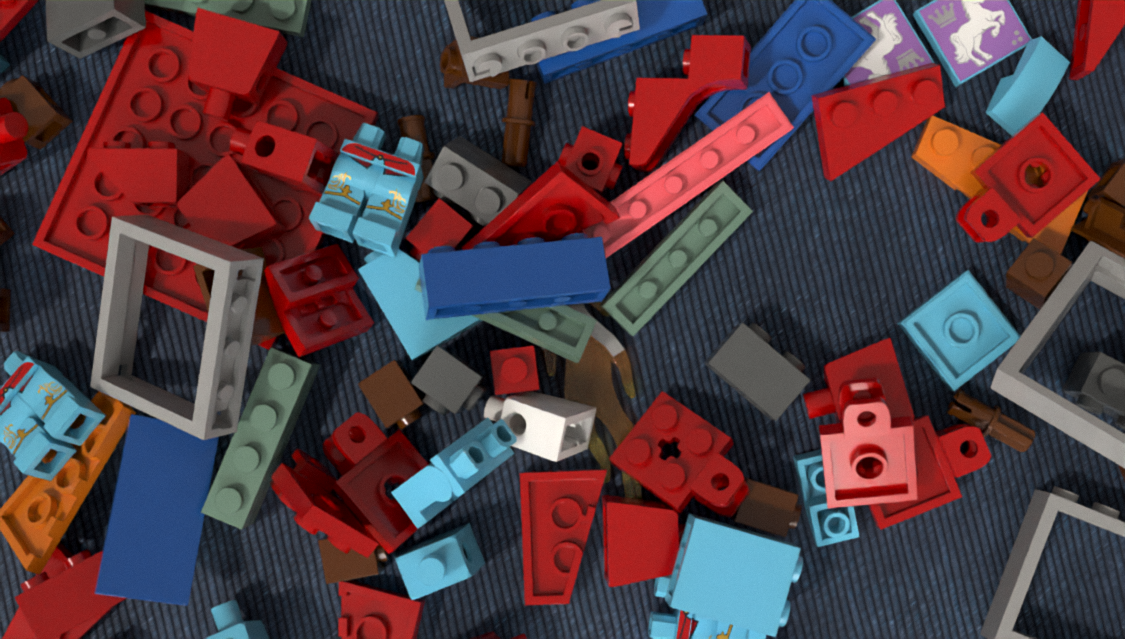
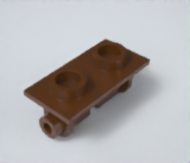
(1103, 225)

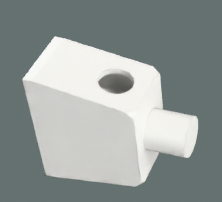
(544, 423)

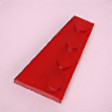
(377, 613)

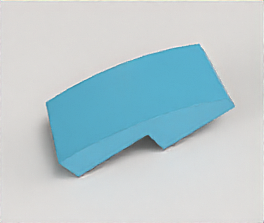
(1029, 88)
(826, 524)

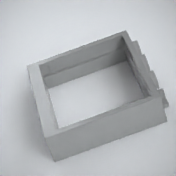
(541, 38)
(1093, 265)
(226, 334)
(1028, 550)

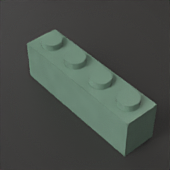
(260, 438)

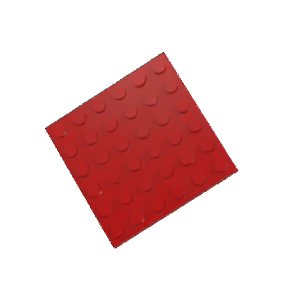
(156, 101)

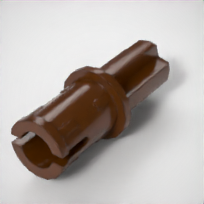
(518, 122)
(414, 128)
(991, 421)

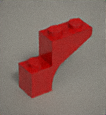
(665, 104)

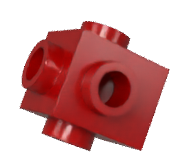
(593, 148)

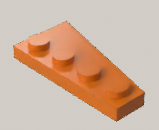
(955, 152)
(43, 509)

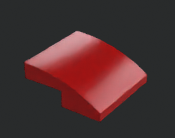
(317, 299)

